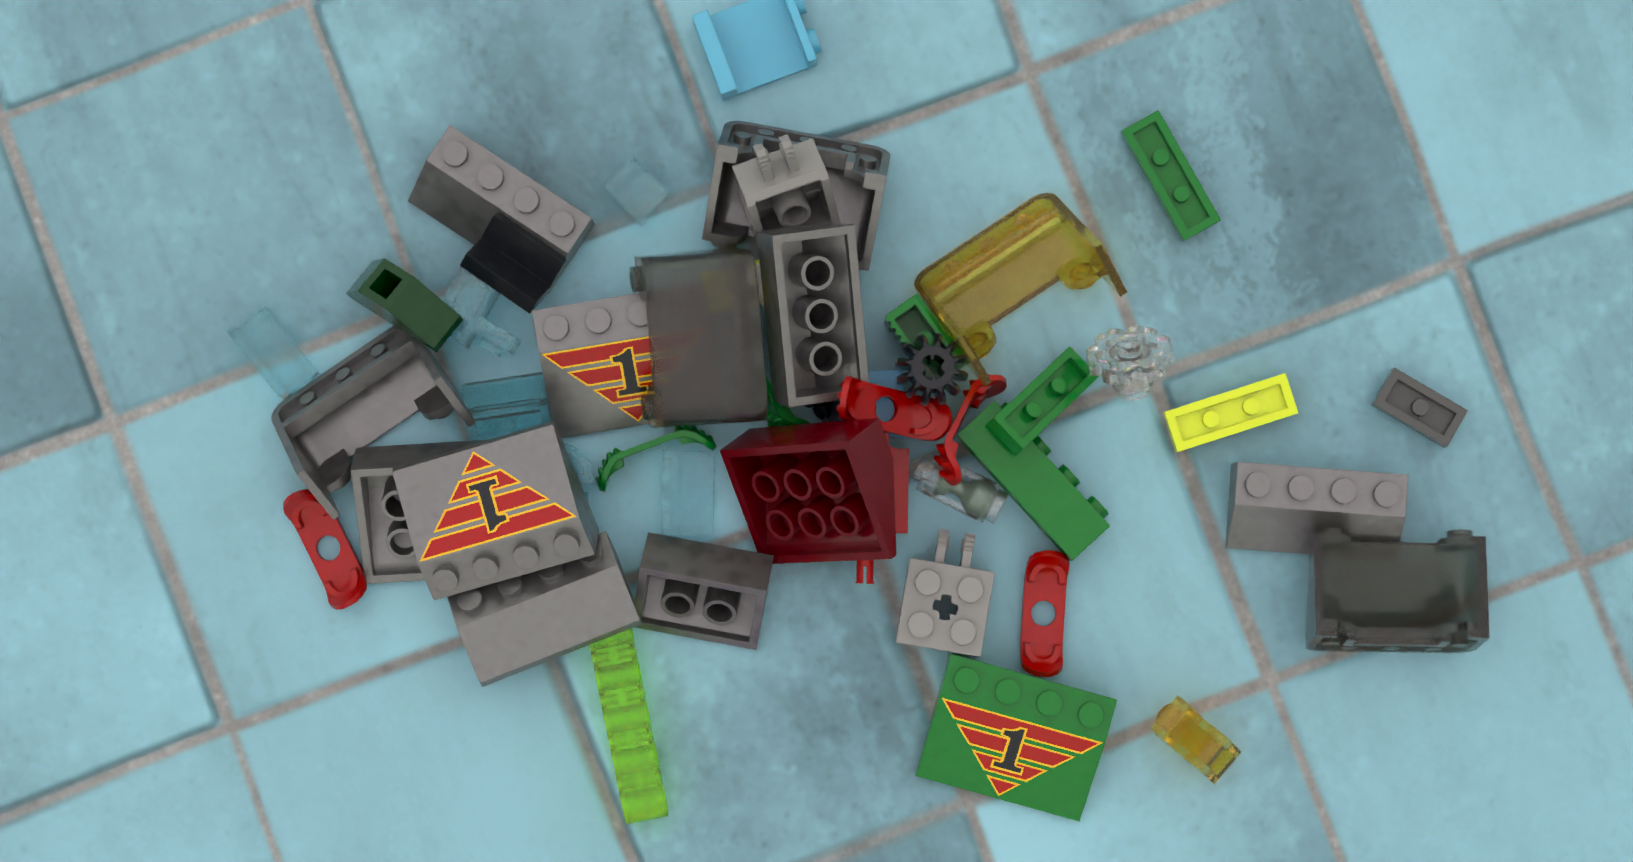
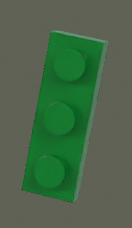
(1170, 176)
(1042, 401)

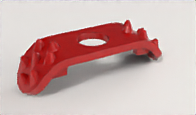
(973, 398)
(909, 417)
(344, 575)
(1043, 581)

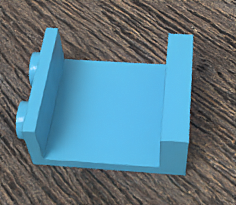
(756, 44)

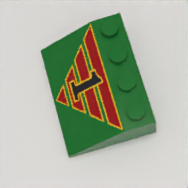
(1015, 737)

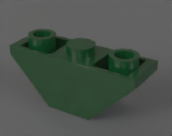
(405, 303)

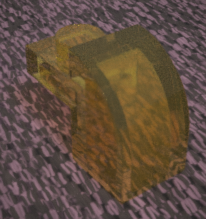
(1194, 739)

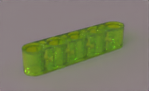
(629, 728)

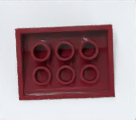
(816, 490)

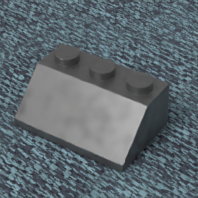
(702, 590)

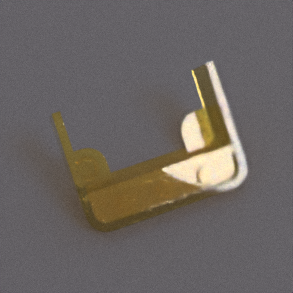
(1008, 268)

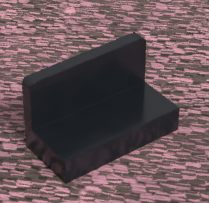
(514, 262)

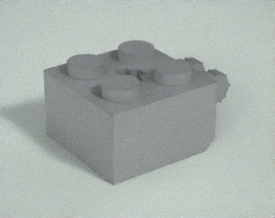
(786, 187)
(968, 590)

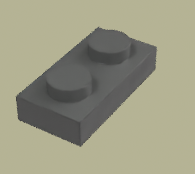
(1419, 407)

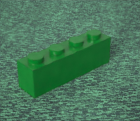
(1037, 485)

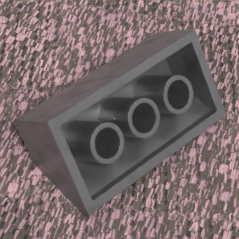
(469, 184)
(812, 311)
(1285, 505)
(544, 613)

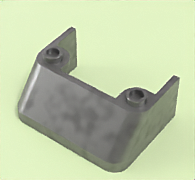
(359, 404)

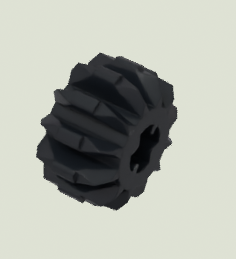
(916, 368)

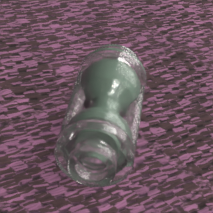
(978, 498)

